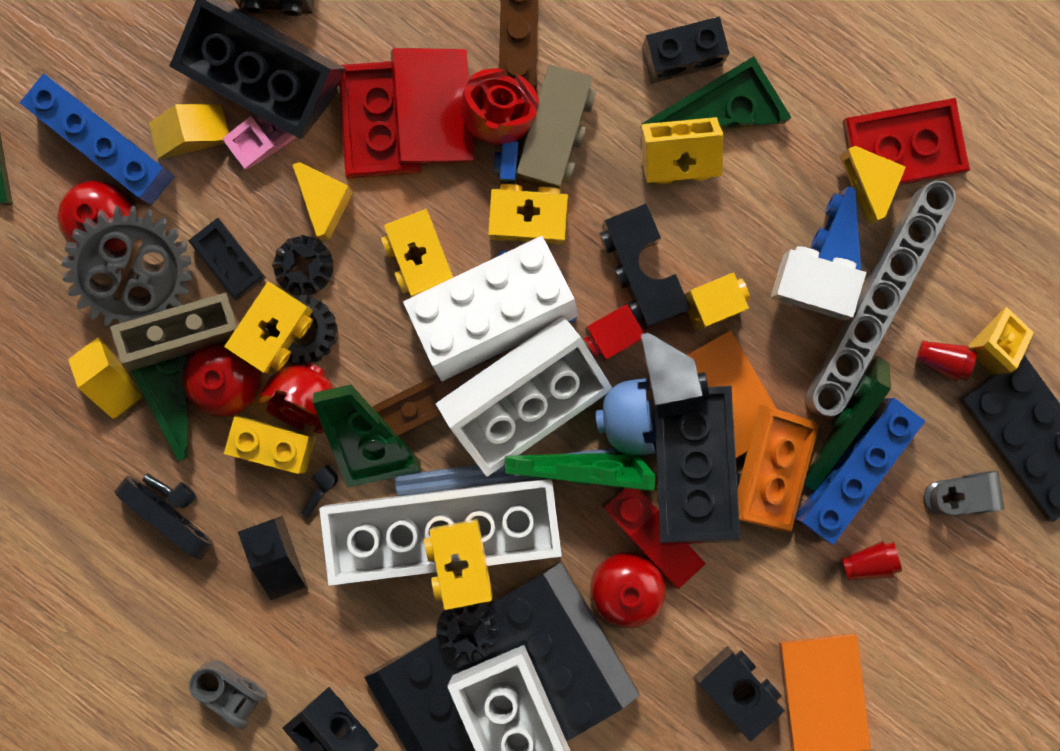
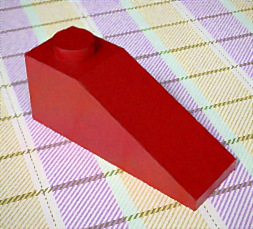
(642, 523)

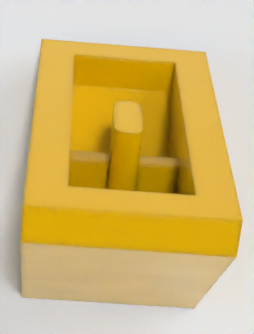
(188, 129)
(873, 180)
(324, 199)
(1002, 343)
(104, 379)

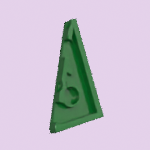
(585, 469)

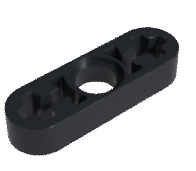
(163, 517)

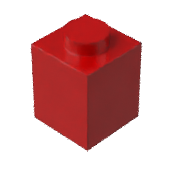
(613, 333)

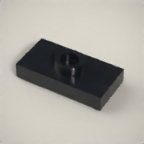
(227, 259)

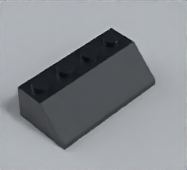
(256, 66)

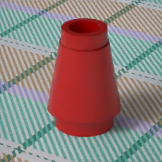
(947, 359)
(873, 562)

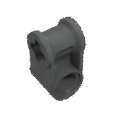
(968, 494)
(229, 694)

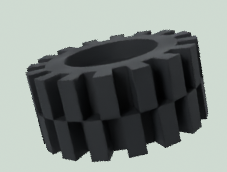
(324, 336)

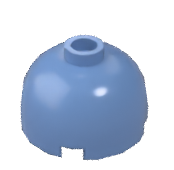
(628, 418)

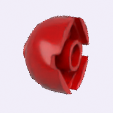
(498, 106)
(85, 202)
(220, 381)
(291, 395)
(627, 590)

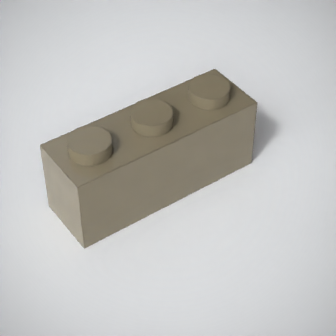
(556, 128)
(174, 332)

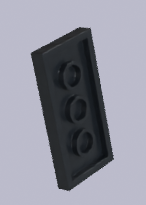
(1024, 428)
(698, 473)

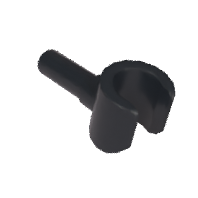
(325, 480)
(180, 496)

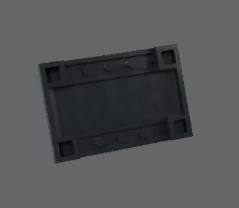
(565, 647)

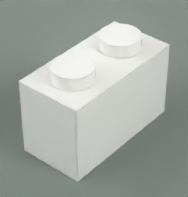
(818, 283)

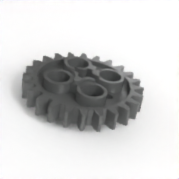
(93, 256)

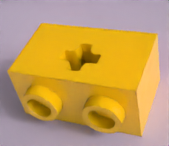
(698, 141)
(510, 226)
(418, 232)
(717, 301)
(253, 341)
(269, 445)
(474, 583)

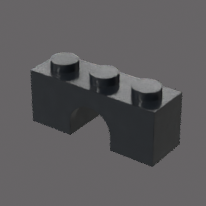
(652, 298)

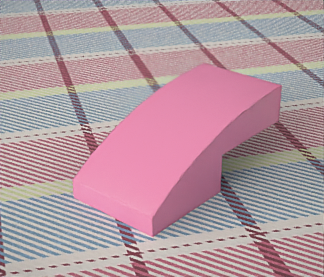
(256, 141)

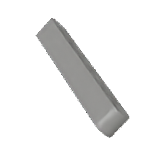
(895, 289)

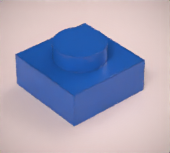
(506, 163)

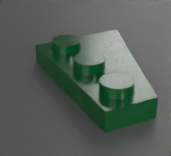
(361, 439)

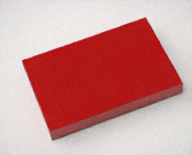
(428, 105)
(370, 122)
(919, 136)

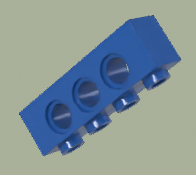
(97, 139)
(859, 470)

